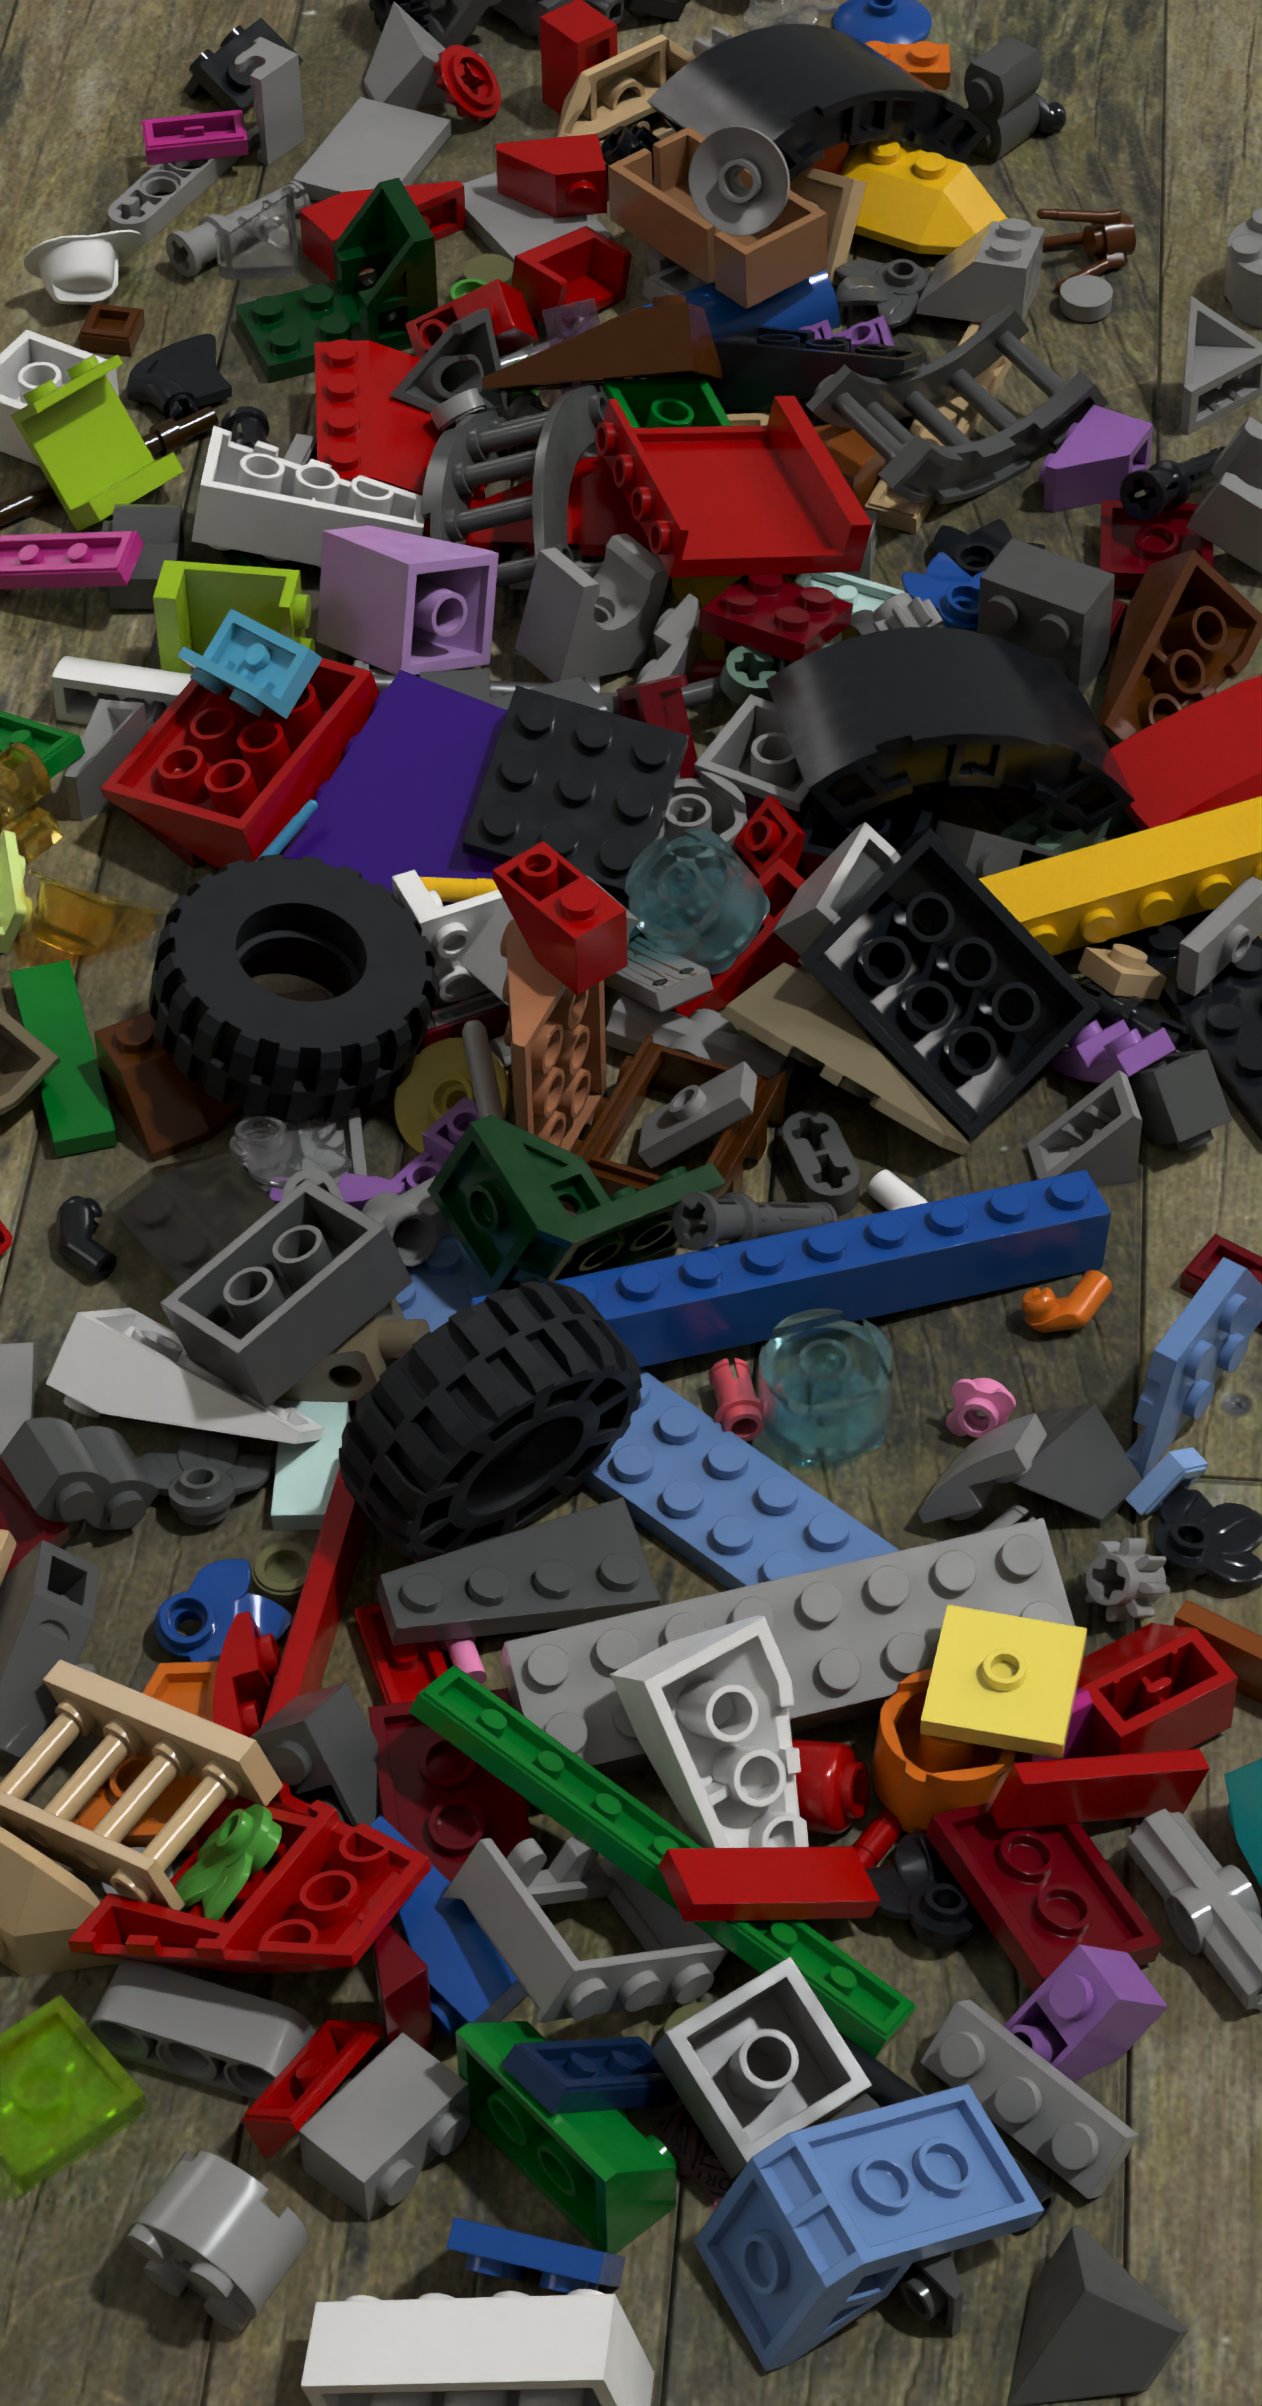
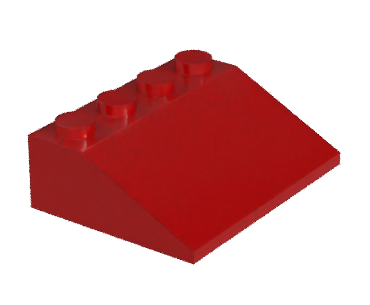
(363, 426)
(236, 779)

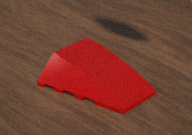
(1196, 757)
(303, 1912)

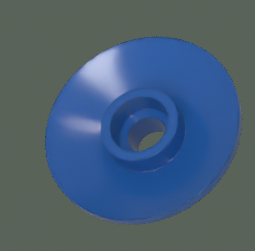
(884, 20)

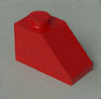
(554, 174)

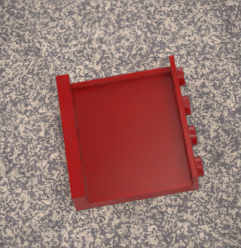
(737, 495)

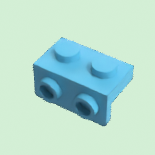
(255, 664)

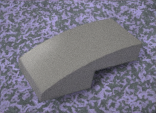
(675, 642)
(992, 1458)

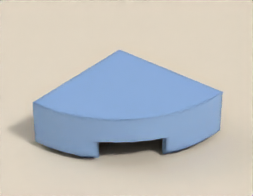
(1175, 1467)

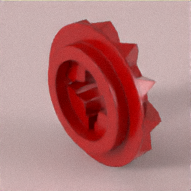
(464, 69)

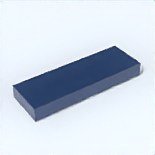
(590, 2074)

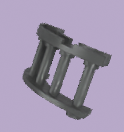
(479, 455)
(960, 466)

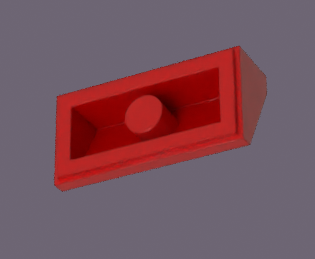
(308, 2082)

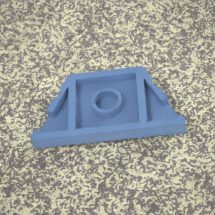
(1192, 1356)

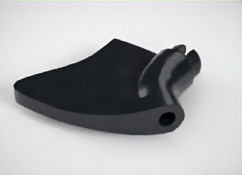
(179, 378)

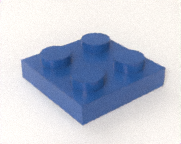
(508, 2252)

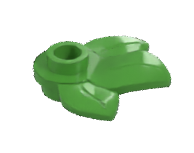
(228, 1859)

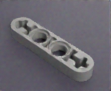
(148, 214)

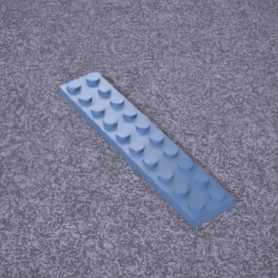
(681, 1470)

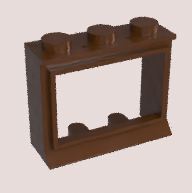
(670, 1072)

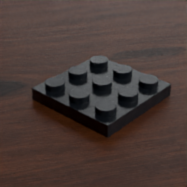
(577, 782)

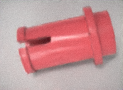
(736, 1399)

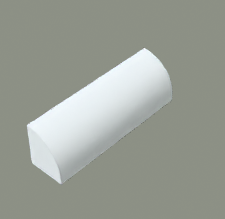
(82, 682)

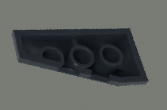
(791, 362)

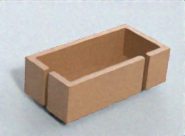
(667, 220)

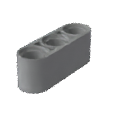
(197, 2028)

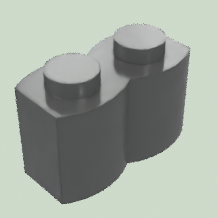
(1003, 96)
(163, 539)
(79, 1474)

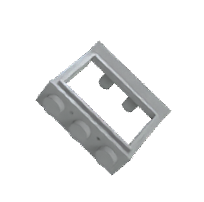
(506, 1903)

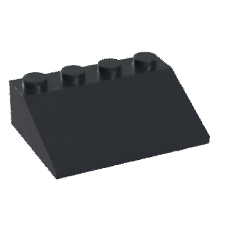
(948, 982)

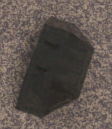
(189, 1212)

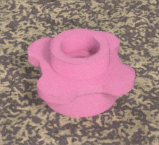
(980, 1395)

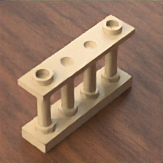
(130, 1725)

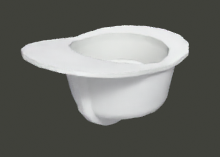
(82, 266)

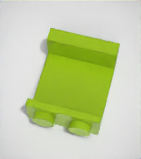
(90, 444)
(197, 596)

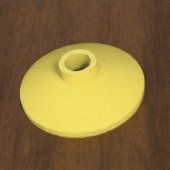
(435, 1085)

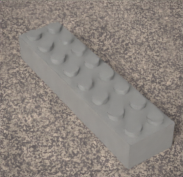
(839, 1629)

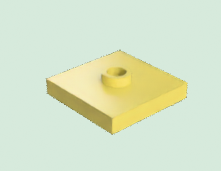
(1004, 1681)

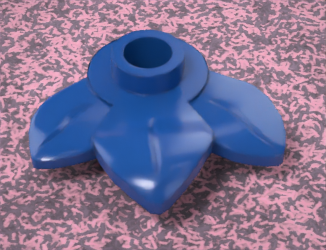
(950, 591)
(213, 1601)

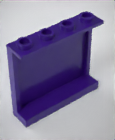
(406, 787)

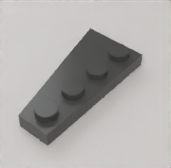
(523, 1581)

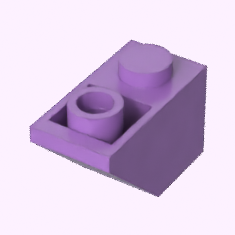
(1095, 459)
(1088, 2011)

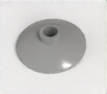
(718, 186)

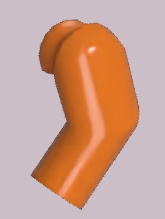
(1074, 1311)

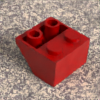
(1157, 1691)

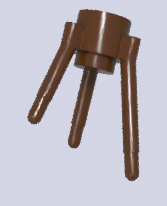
(1107, 238)

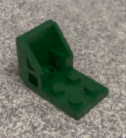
(355, 307)
(506, 1209)

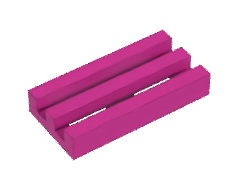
(194, 137)

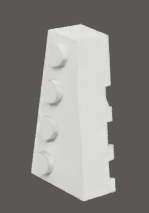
(281, 508)
(476, 2352)

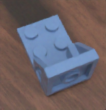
(846, 2208)

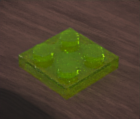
(58, 2093)

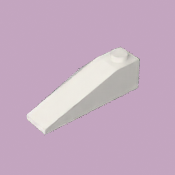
(139, 1370)
(720, 1734)

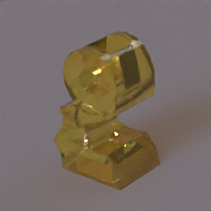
(21, 785)

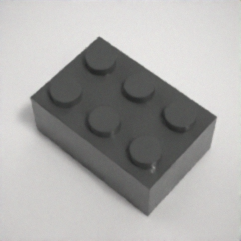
(286, 1292)

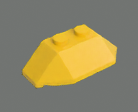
(917, 198)

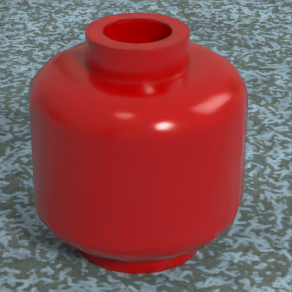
(830, 1786)

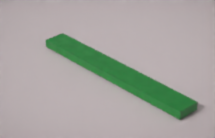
(636, 1841)

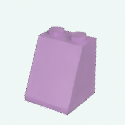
(406, 600)

